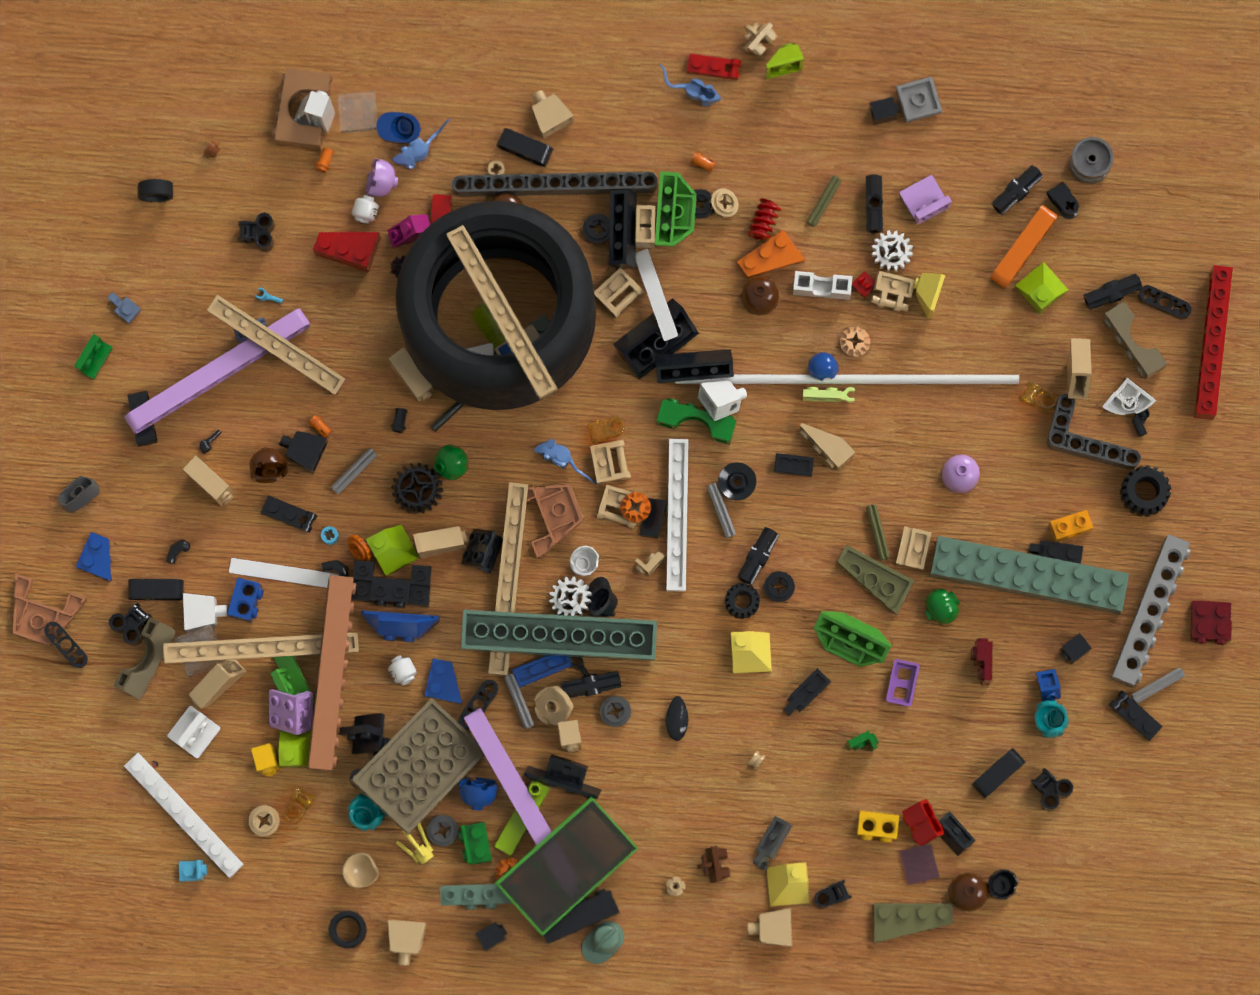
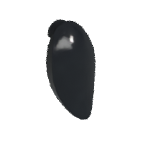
(677, 719)

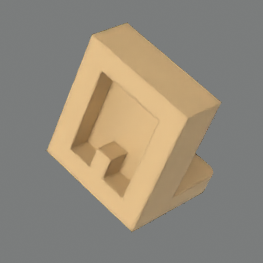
(653, 562)

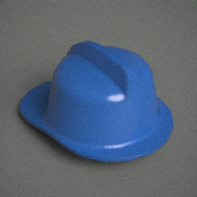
(398, 127)

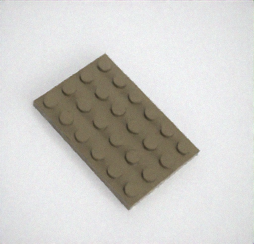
(419, 766)

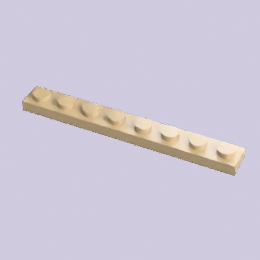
(275, 344)

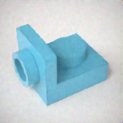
(192, 870)

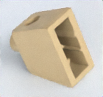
(550, 113)
(773, 928)
(406, 939)

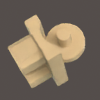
(764, 32)

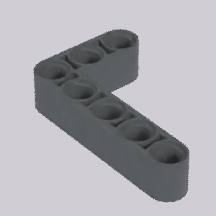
(1085, 442)

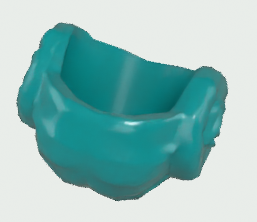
(1051, 718)
(364, 813)

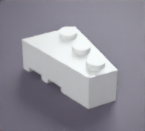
(315, 111)

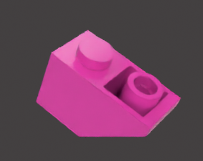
(408, 230)

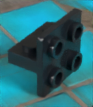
(482, 550)
(365, 734)

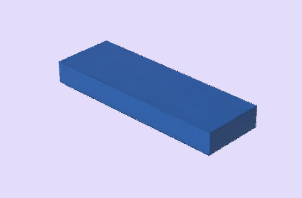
(540, 669)

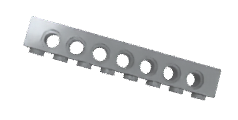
(1121, 672)

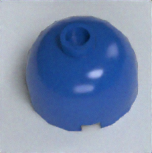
(478, 792)

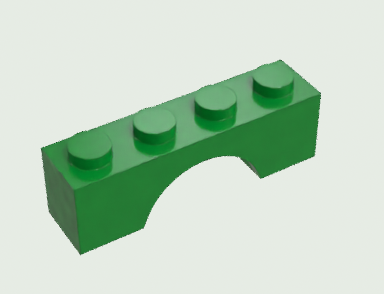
(673, 414)

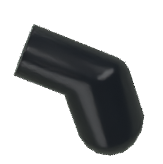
(176, 548)
(337, 566)

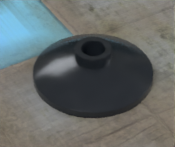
(734, 472)

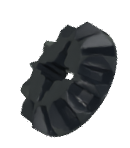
(703, 195)
(593, 221)
(772, 580)

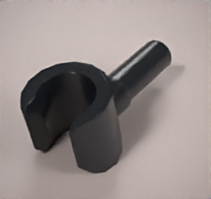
(205, 444)
(581, 667)

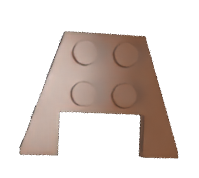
(559, 513)
(32, 616)

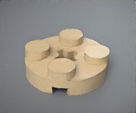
(561, 701)

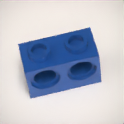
(240, 599)

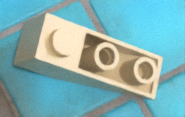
(832, 447)

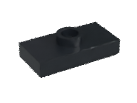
(793, 465)

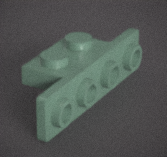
(473, 896)

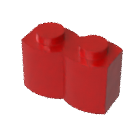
(923, 823)

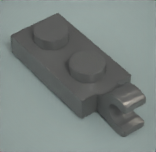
(771, 842)

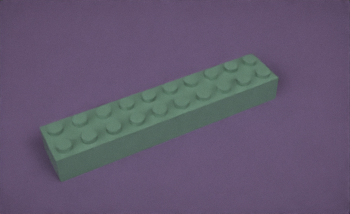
(1029, 575)
(558, 635)

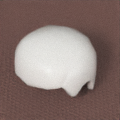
(584, 560)

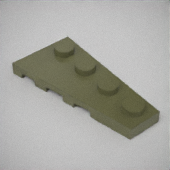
(877, 578)
(902, 919)

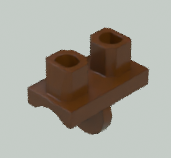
(711, 864)

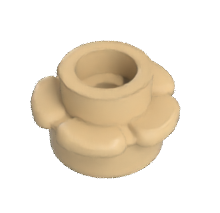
(675, 891)

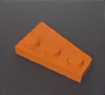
(771, 255)

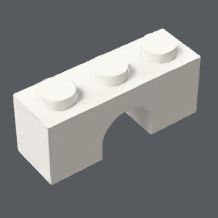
(826, 287)

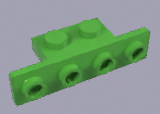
(289, 677)

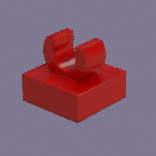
(864, 284)

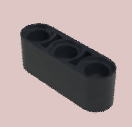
(524, 147)
(148, 435)
(156, 589)
(998, 773)

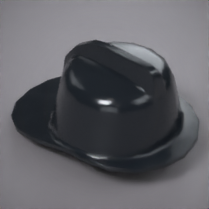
(603, 599)

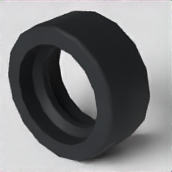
(155, 190)
(362, 929)

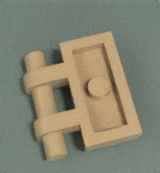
(893, 285)

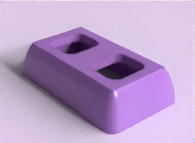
(896, 682)

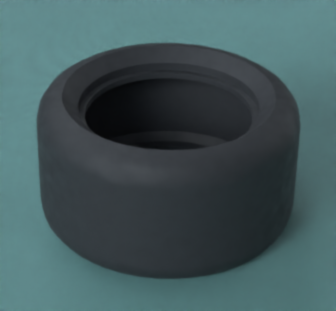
(506, 232)

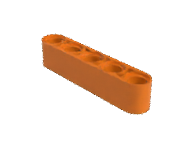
(1024, 246)

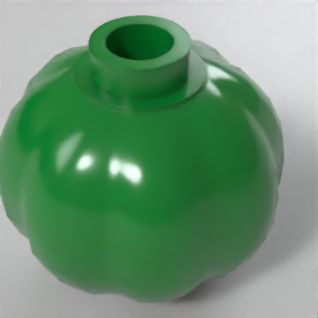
(451, 462)
(942, 606)

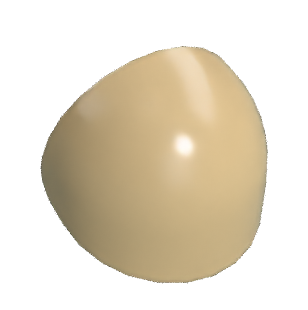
(360, 870)

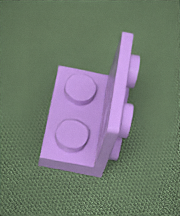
(925, 199)
(290, 711)

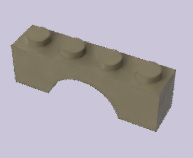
(1147, 360)
(135, 680)

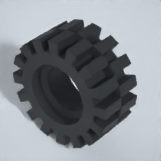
(742, 589)

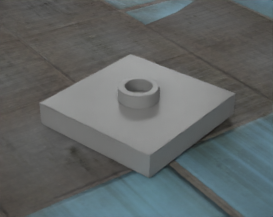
(919, 99)

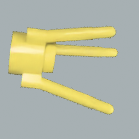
(422, 853)

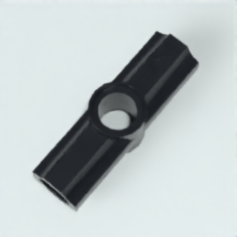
(1017, 190)
(874, 215)
(1112, 291)
(758, 556)
(592, 684)

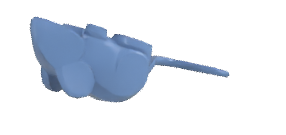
(696, 90)
(416, 152)
(559, 455)

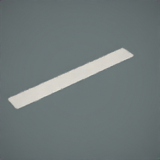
(656, 295)
(279, 572)

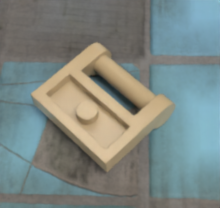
(613, 288)
(603, 462)
(612, 498)

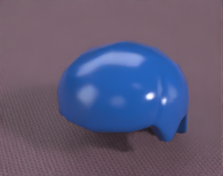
(823, 366)

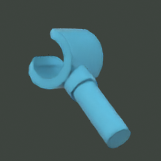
(267, 296)

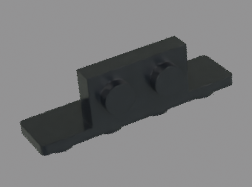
(564, 774)

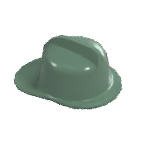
(602, 942)

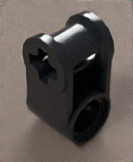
(1061, 198)
(833, 895)

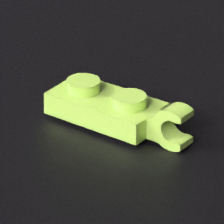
(827, 395)

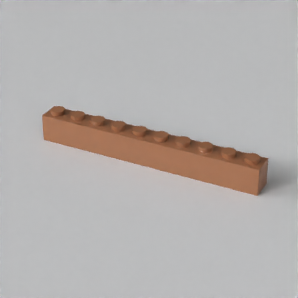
(330, 673)

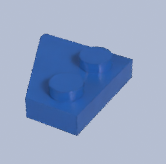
(96, 557)
(443, 682)

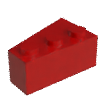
(348, 248)

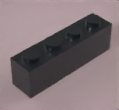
(622, 229)
(694, 366)
(584, 915)

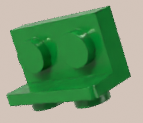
(93, 357)
(859, 741)
(476, 843)

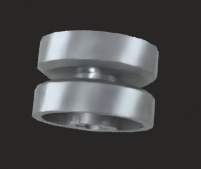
(1095, 150)

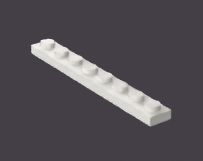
(677, 515)
(184, 815)

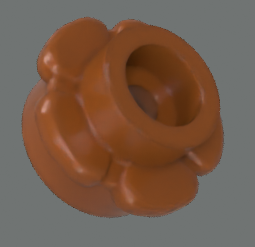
(212, 149)

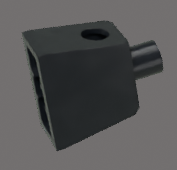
(304, 449)

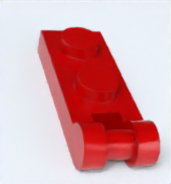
(713, 66)

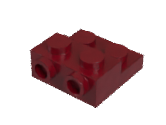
(1211, 622)
(982, 656)

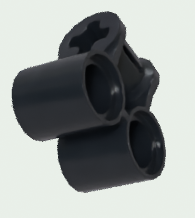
(253, 232)
(131, 623)
(1050, 788)

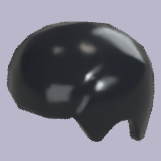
(1002, 884)

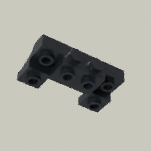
(392, 591)

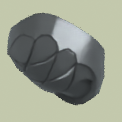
(78, 494)

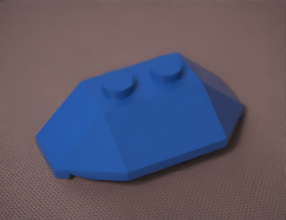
(400, 625)

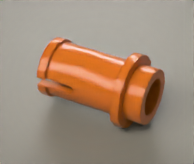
(324, 160)
(703, 162)
(316, 423)

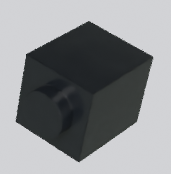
(884, 110)
(1075, 649)
(492, 936)

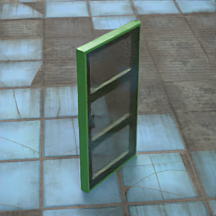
(566, 866)

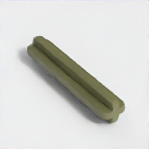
(824, 201)
(878, 533)

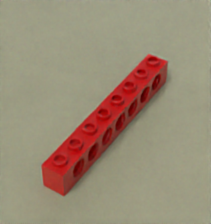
(1213, 342)

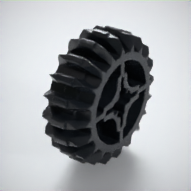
(424, 485)

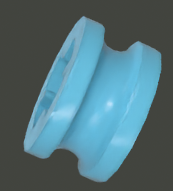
(335, 533)

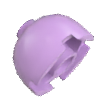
(381, 178)
(960, 473)

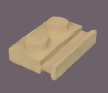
(913, 548)

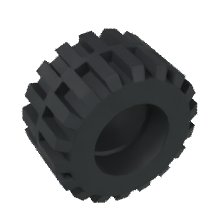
(1149, 475)

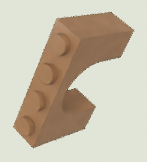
(296, 84)

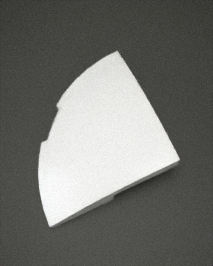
(1129, 399)

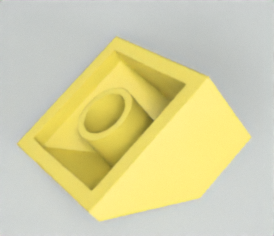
(928, 291)
(750, 652)
(788, 884)

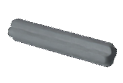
(353, 471)
(721, 510)
(1158, 685)
(519, 701)

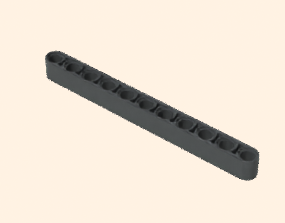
(546, 179)

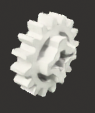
(898, 255)
(577, 593)

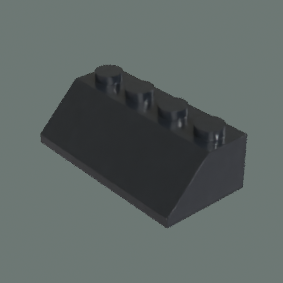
(646, 341)

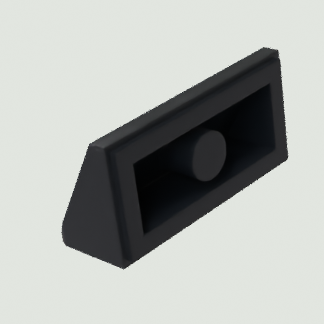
(652, 524)
(955, 834)

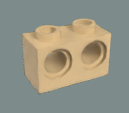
(645, 226)
(570, 735)

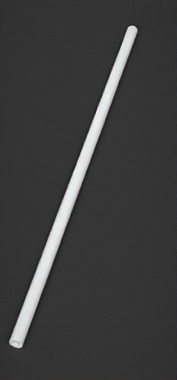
(863, 379)

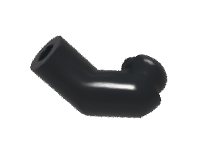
(1138, 422)

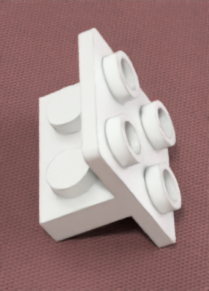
(194, 732)

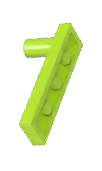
(515, 827)

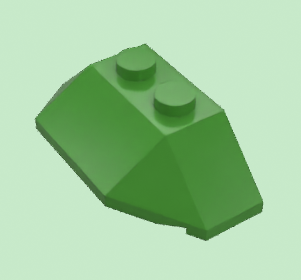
(674, 210)
(851, 638)

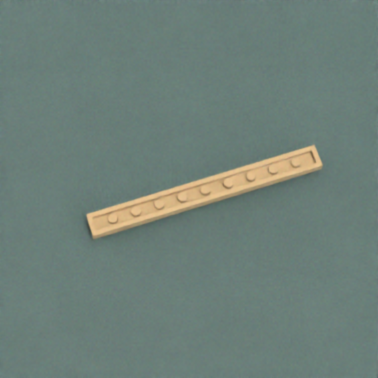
(501, 312)
(509, 564)
(248, 648)

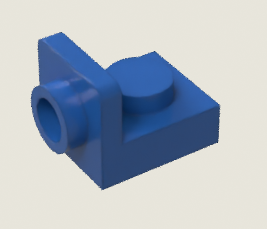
(1049, 685)

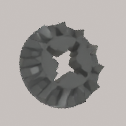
(606, 708)
(446, 822)

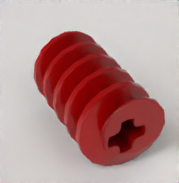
(763, 220)

